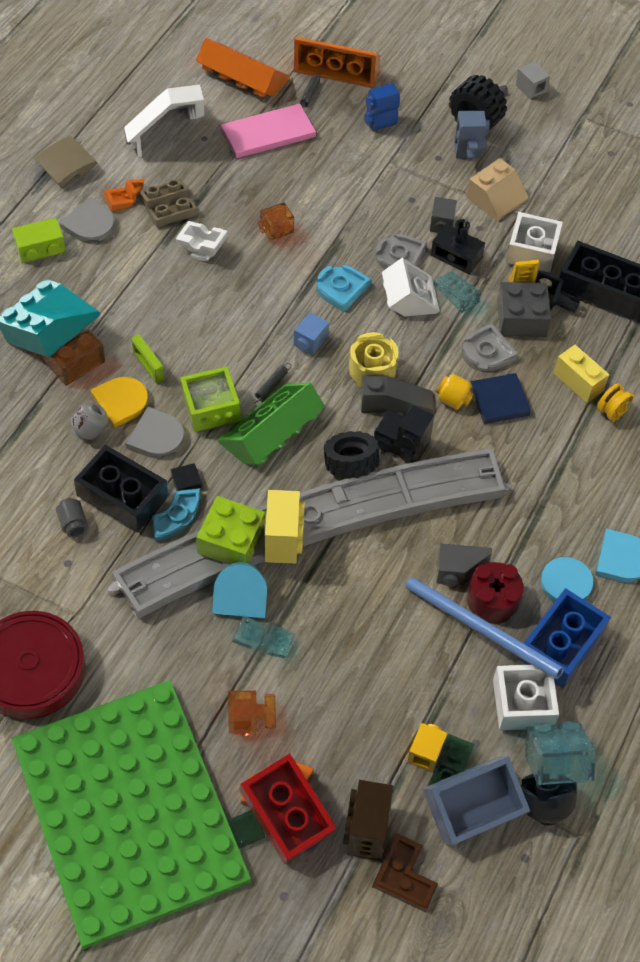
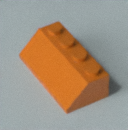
(336, 62)
(242, 68)

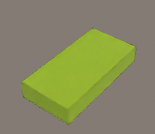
(147, 359)

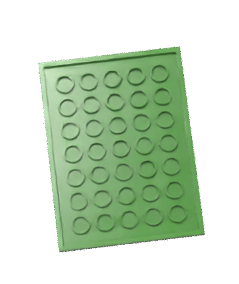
(129, 813)

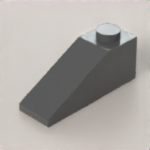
(386, 393)

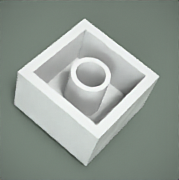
(534, 240)
(524, 697)

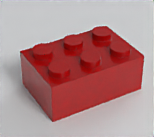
(287, 808)

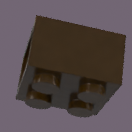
(368, 819)

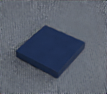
(500, 398)

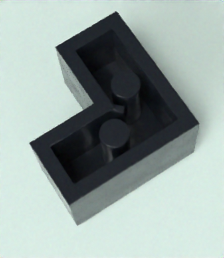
(405, 435)

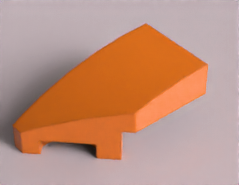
(123, 197)

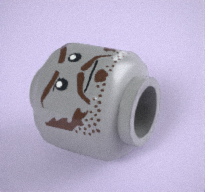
(89, 421)

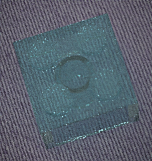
(560, 753)

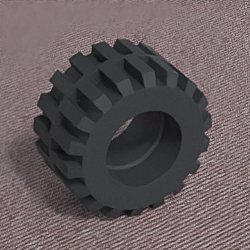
(479, 95)

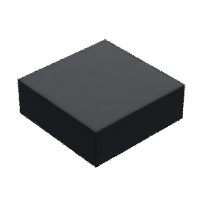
(186, 477)

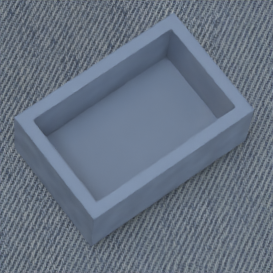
(476, 800)

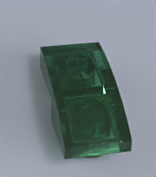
(452, 758)

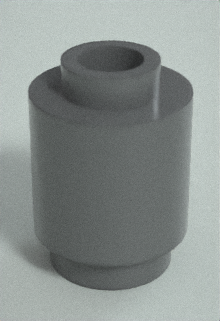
(72, 517)

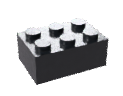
(121, 488)

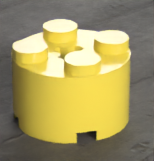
(373, 357)

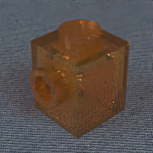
(276, 221)

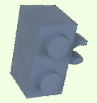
(470, 134)

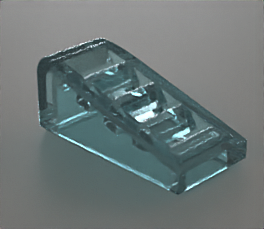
(461, 302)

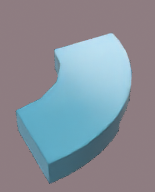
(178, 515)

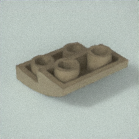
(65, 160)
(168, 203)

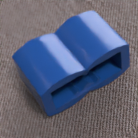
(382, 107)

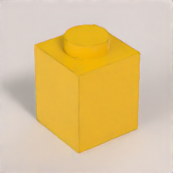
(427, 746)

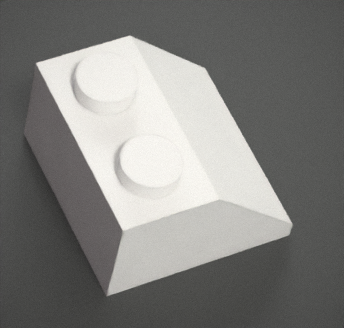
(409, 289)

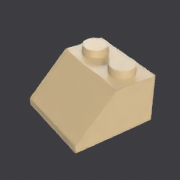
(497, 189)

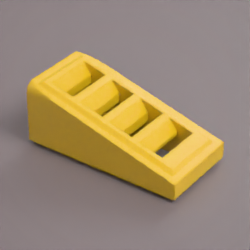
(524, 271)

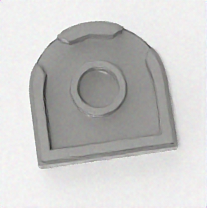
(89, 221)
(394, 248)
(487, 350)
(156, 434)

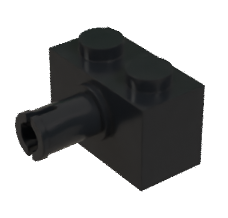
(457, 247)

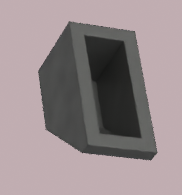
(459, 563)

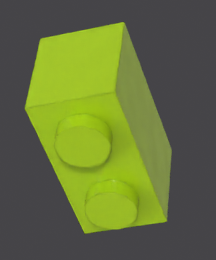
(38, 240)

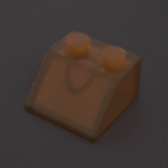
(76, 357)

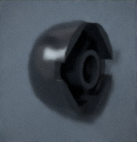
(549, 802)

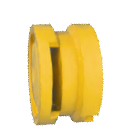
(615, 402)

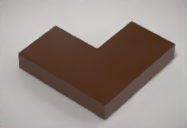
(399, 880)

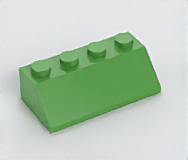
(272, 423)

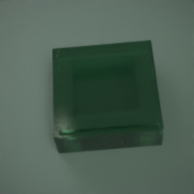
(246, 829)

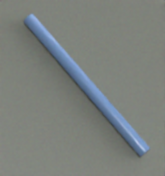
(485, 628)

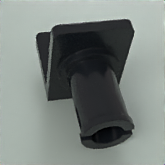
(558, 298)

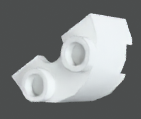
(200, 240)

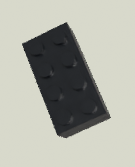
(603, 279)

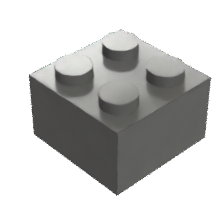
(523, 309)

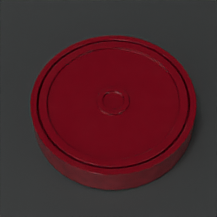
(38, 664)

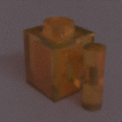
(244, 712)

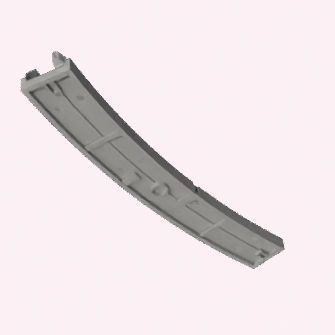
(328, 512)

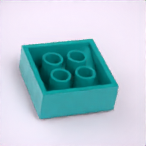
(46, 318)

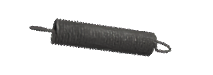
(310, 90)
(271, 383)

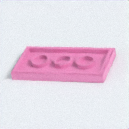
(268, 130)

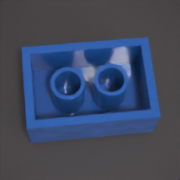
(568, 633)

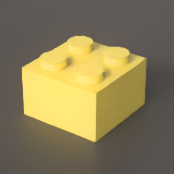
(284, 526)

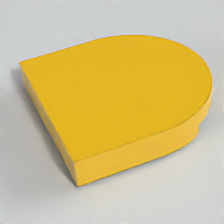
(121, 399)

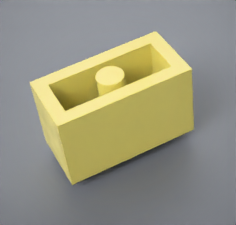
(581, 373)

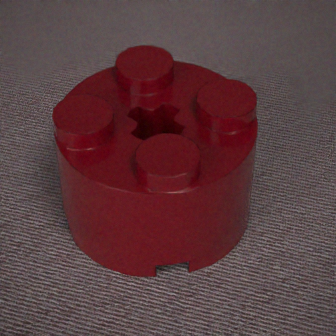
(495, 592)

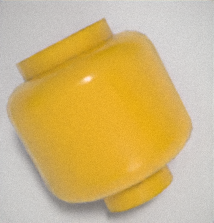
(455, 391)

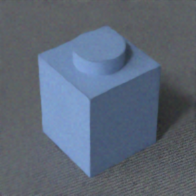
(311, 333)

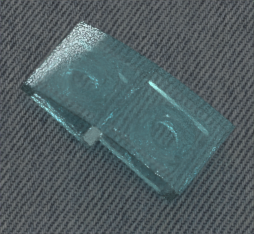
(262, 638)

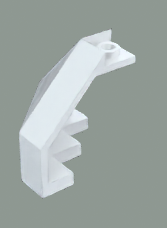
(170, 99)

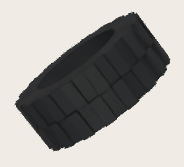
(351, 466)

